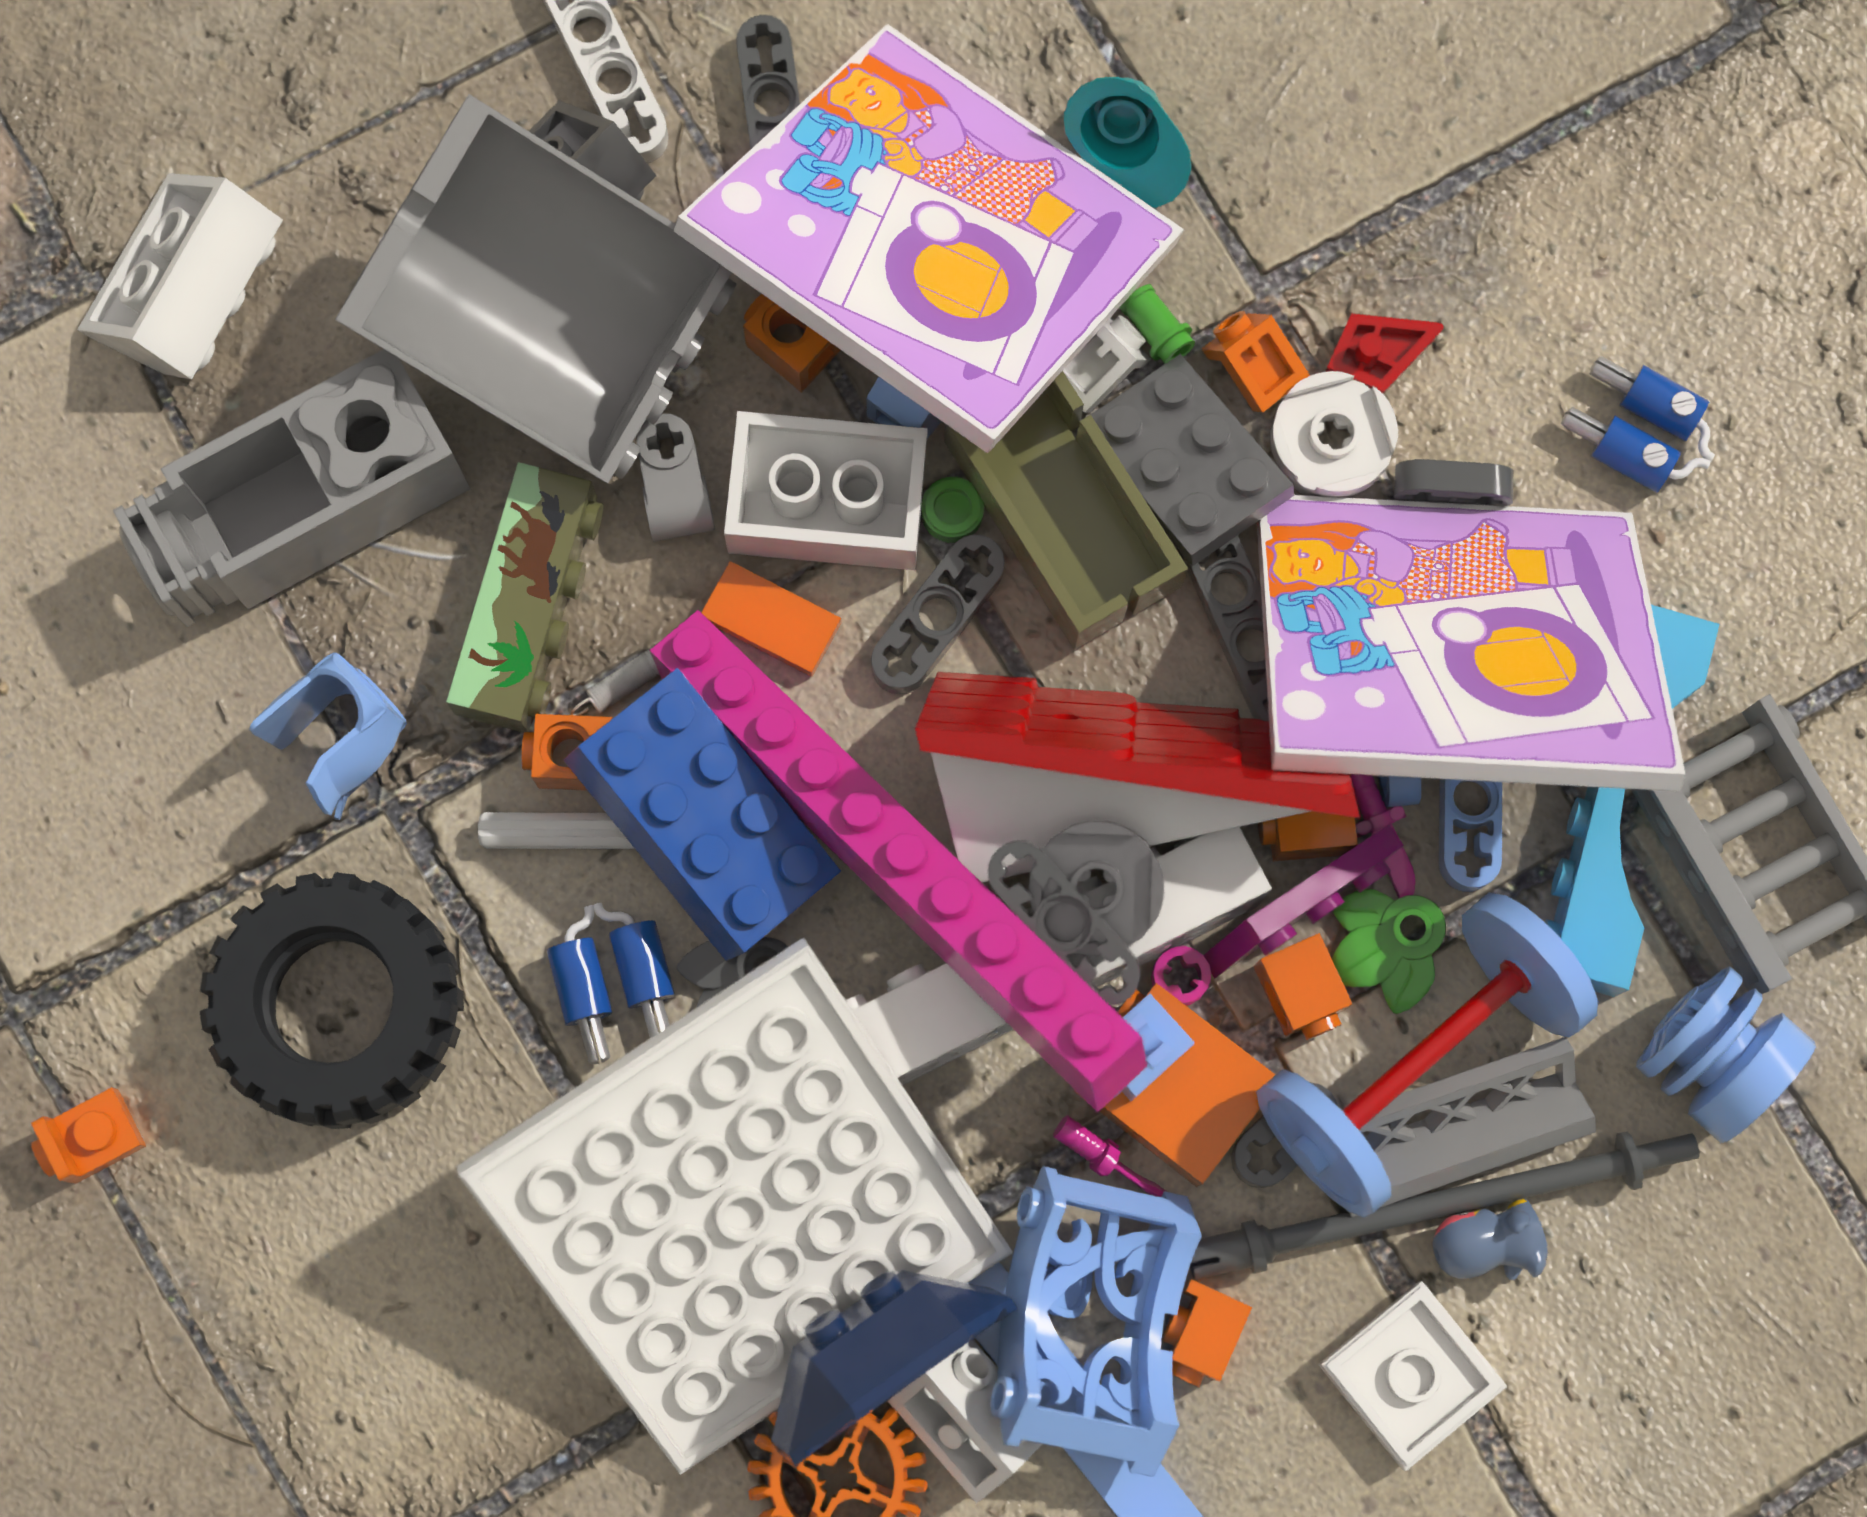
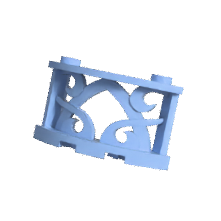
(1159, 1262)

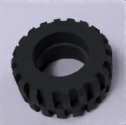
(260, 954)

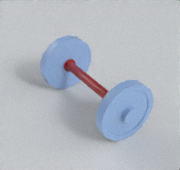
(1524, 966)

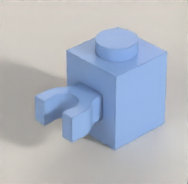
(1162, 1041)

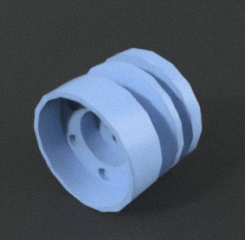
(1719, 1049)

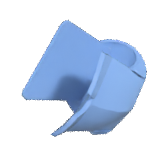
(355, 755)

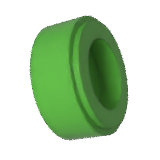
(952, 509)

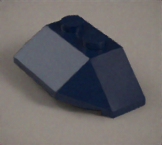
(875, 1351)

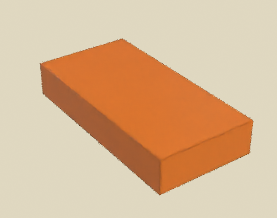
(771, 618)

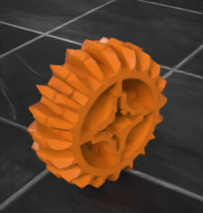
(889, 1499)

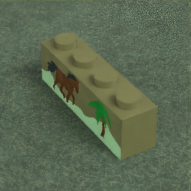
(524, 598)

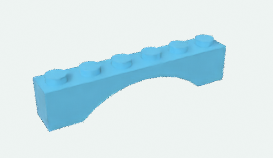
(1593, 894)

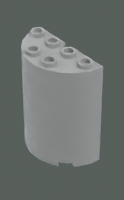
(537, 291)

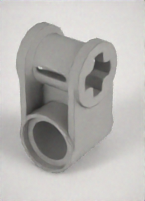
(674, 487)

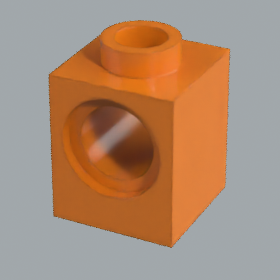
(794, 361)
(540, 745)
(1304, 987)

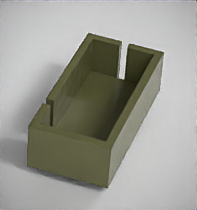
(1072, 515)

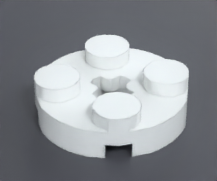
(1350, 405)

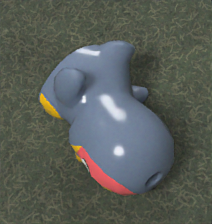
(1481, 1241)

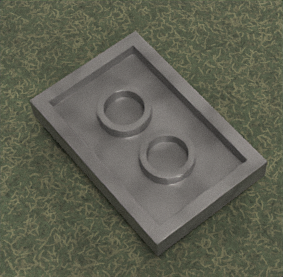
(1191, 459)

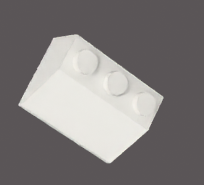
(182, 274)
(825, 490)

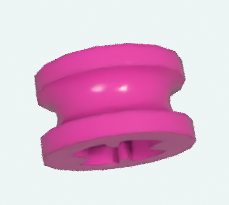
(1188, 958)

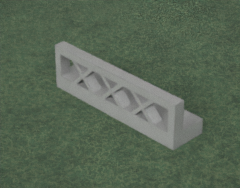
(1480, 1135)

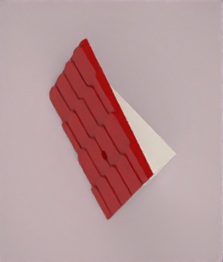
(1045, 758)

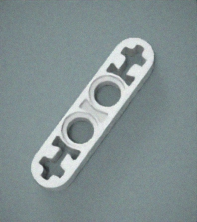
(607, 53)

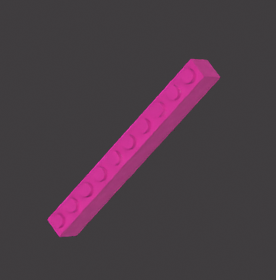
(910, 868)

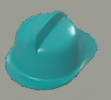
(1129, 138)

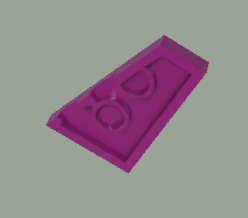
(1311, 898)

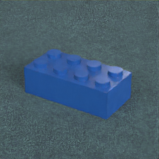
(702, 815)

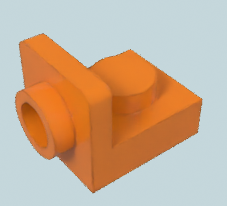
(1256, 358)
(86, 1138)

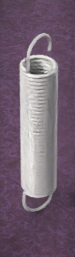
(620, 683)

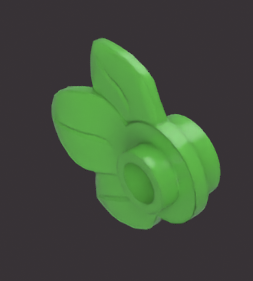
(1381, 953)

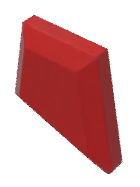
(1381, 348)

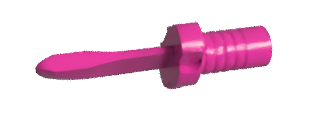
(1377, 817)
(1100, 1153)

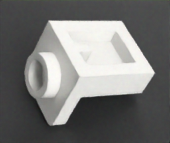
(1106, 361)

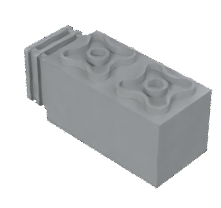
(291, 492)

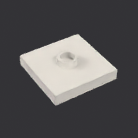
(1412, 1375)

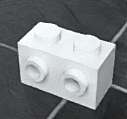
(954, 1420)

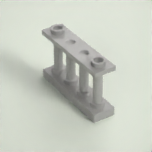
(1729, 899)

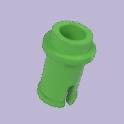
(1158, 324)

